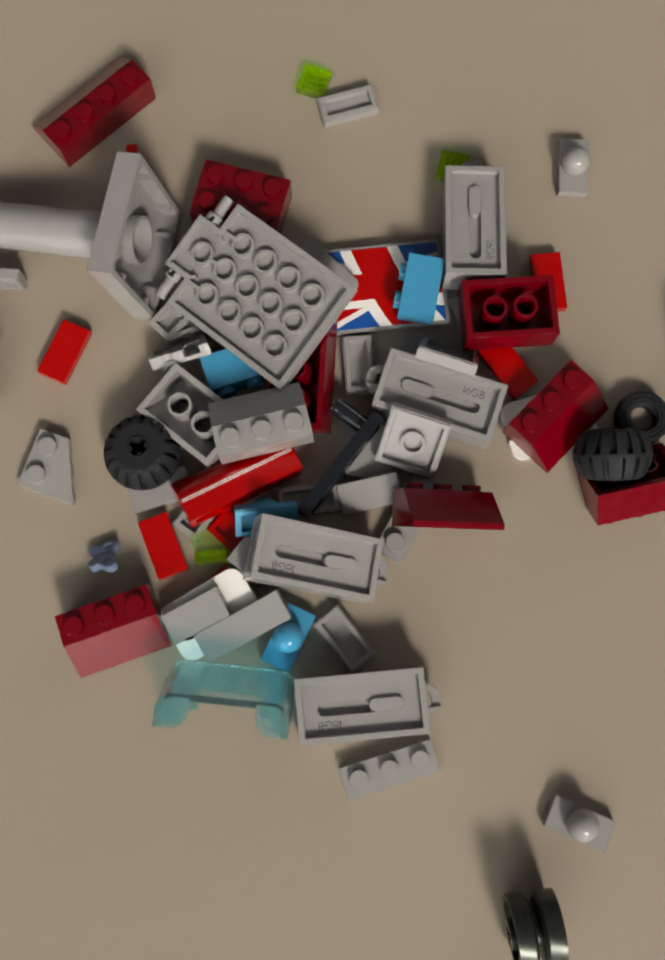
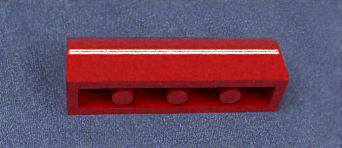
(233, 483)

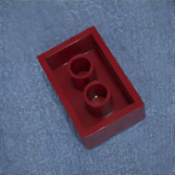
(259, 193)
(508, 312)

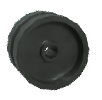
(535, 927)

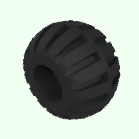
(612, 454)
(137, 469)

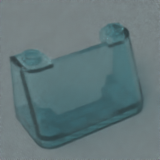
(231, 685)

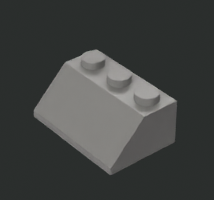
(183, 406)
(260, 423)

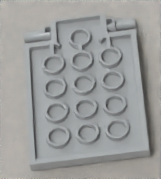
(254, 291)

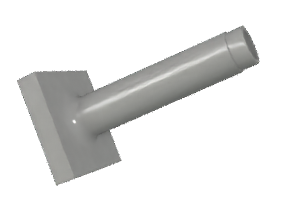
(123, 241)

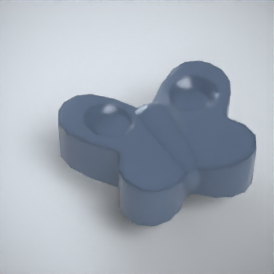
(104, 556)

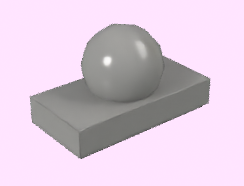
(572, 167)
(579, 823)

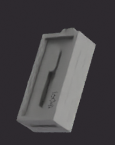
(473, 223)
(465, 399)
(315, 559)
(364, 706)

